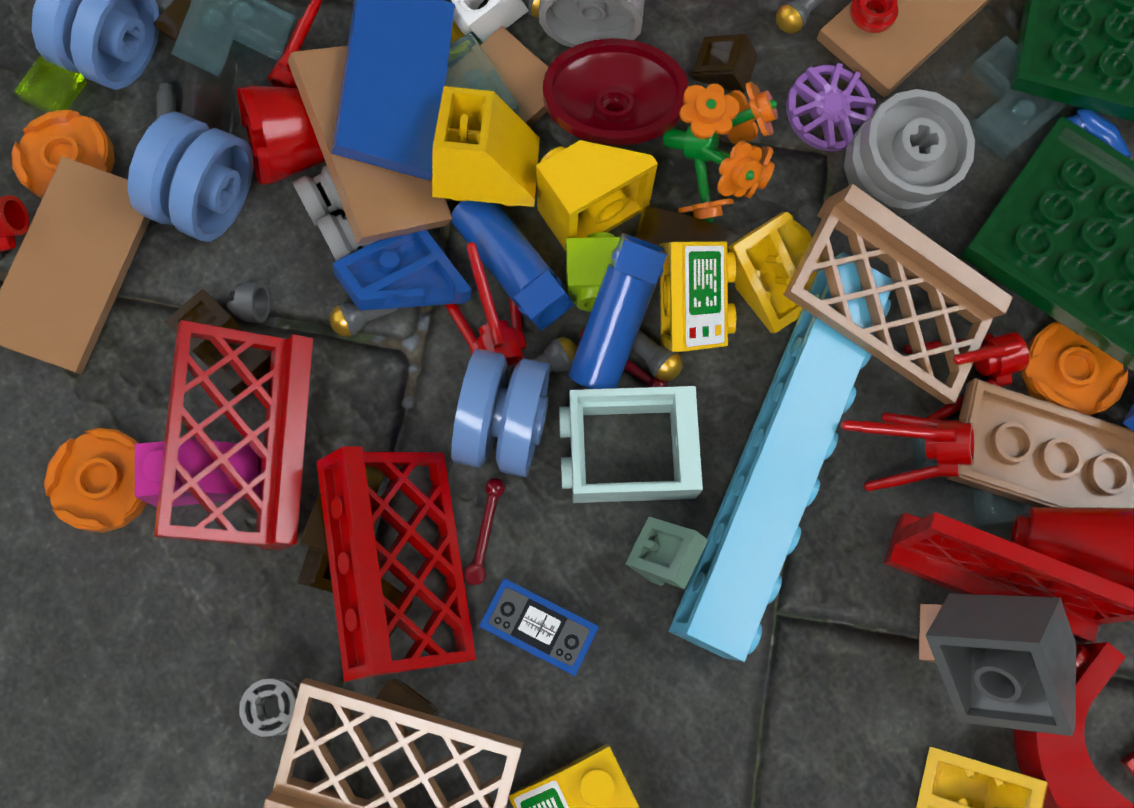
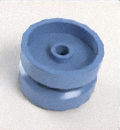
(97, 38)
(190, 176)
(492, 411)

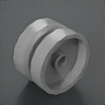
(589, 20)
(910, 151)

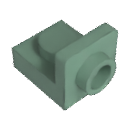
(666, 553)

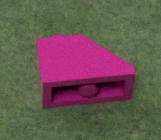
(193, 459)

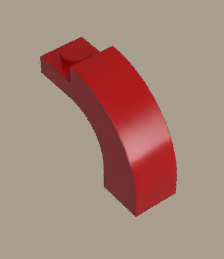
(1065, 759)

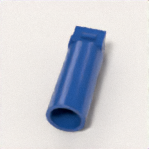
(513, 261)
(617, 313)

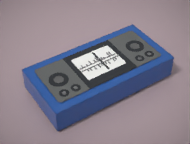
(539, 627)

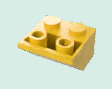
(483, 150)

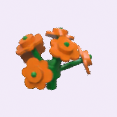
(722, 114)

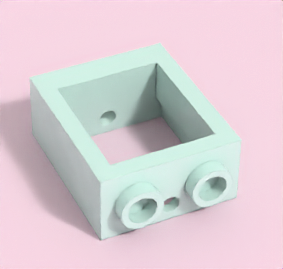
(677, 401)

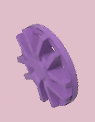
(829, 106)

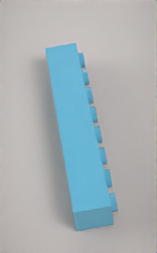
(775, 478)

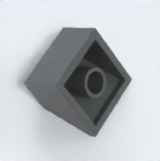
(1007, 661)

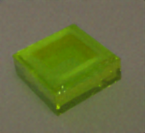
(50, 86)

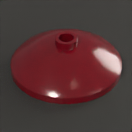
(614, 91)

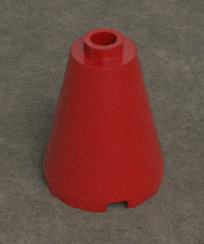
(278, 132)
(1082, 537)

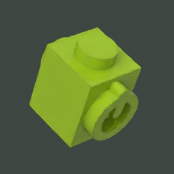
(586, 266)

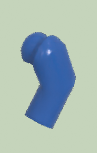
(1101, 129)

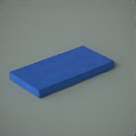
(393, 83)

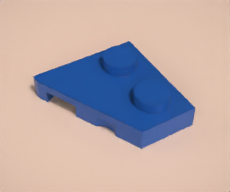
(401, 274)

